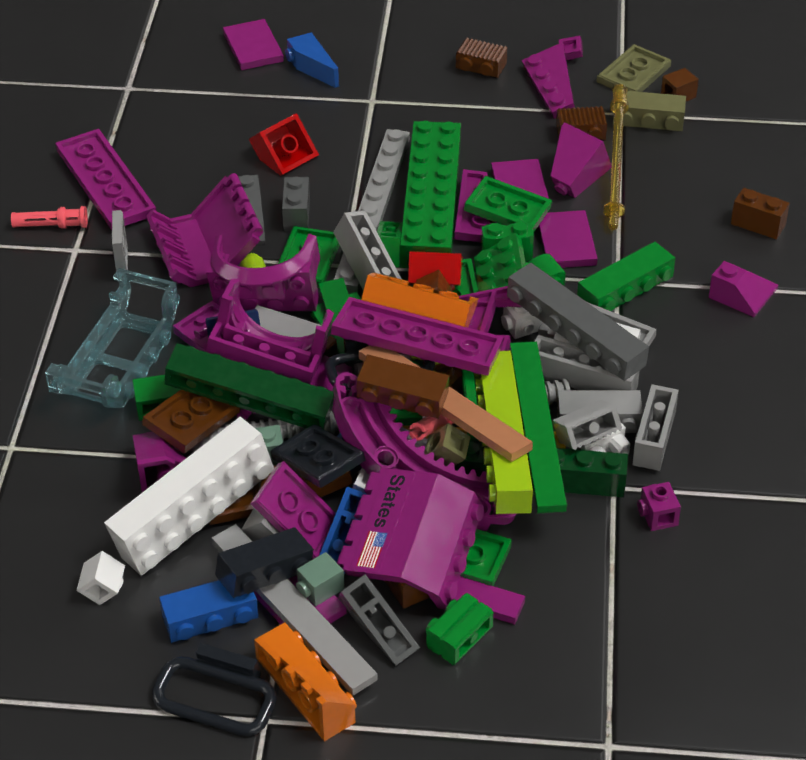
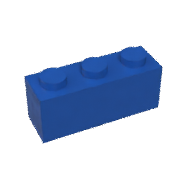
(205, 610)

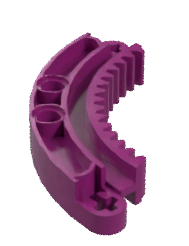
(375, 433)

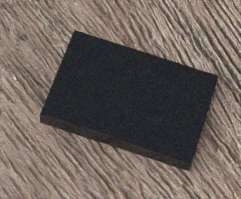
(318, 455)

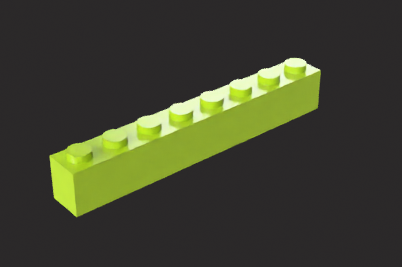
(510, 481)

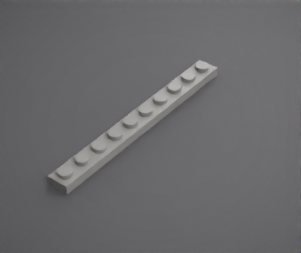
(378, 192)

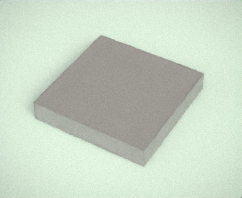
(119, 240)

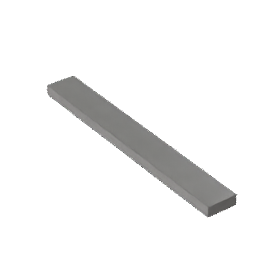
(303, 617)

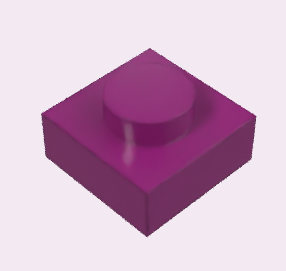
(572, 47)

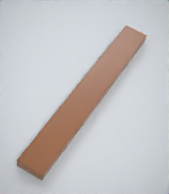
(469, 415)

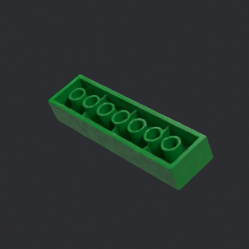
(431, 189)

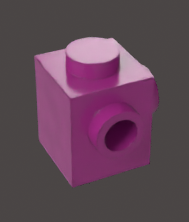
(659, 506)

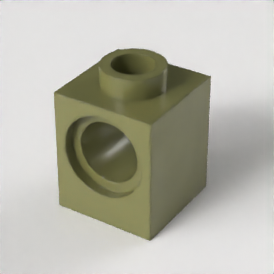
(449, 444)

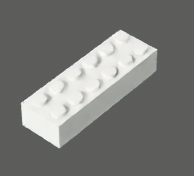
(190, 496)

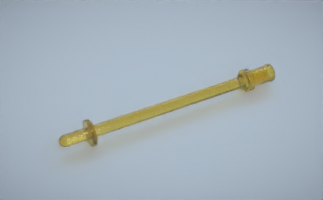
(618, 106)

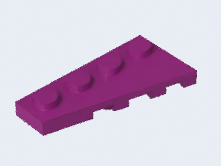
(551, 77)
(467, 224)

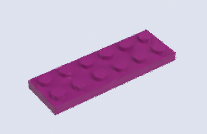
(104, 177)
(417, 336)

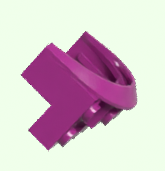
(276, 287)
(245, 341)

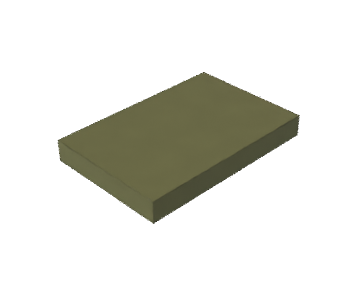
(634, 69)

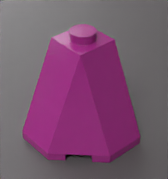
(578, 161)
(154, 458)

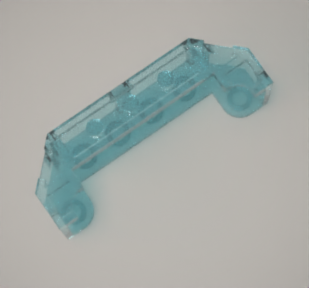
(115, 394)

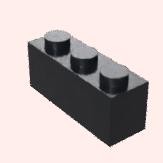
(262, 562)

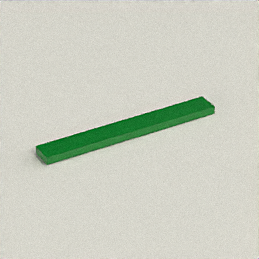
(538, 428)

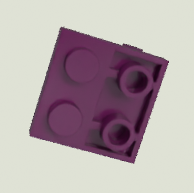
(193, 327)

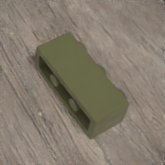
(655, 111)

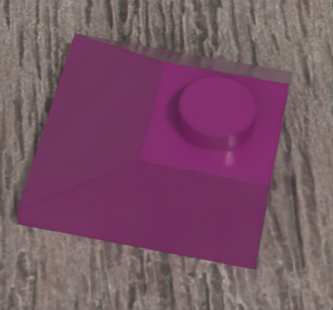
(740, 289)

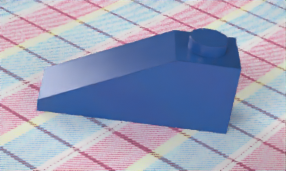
(312, 59)
(342, 521)

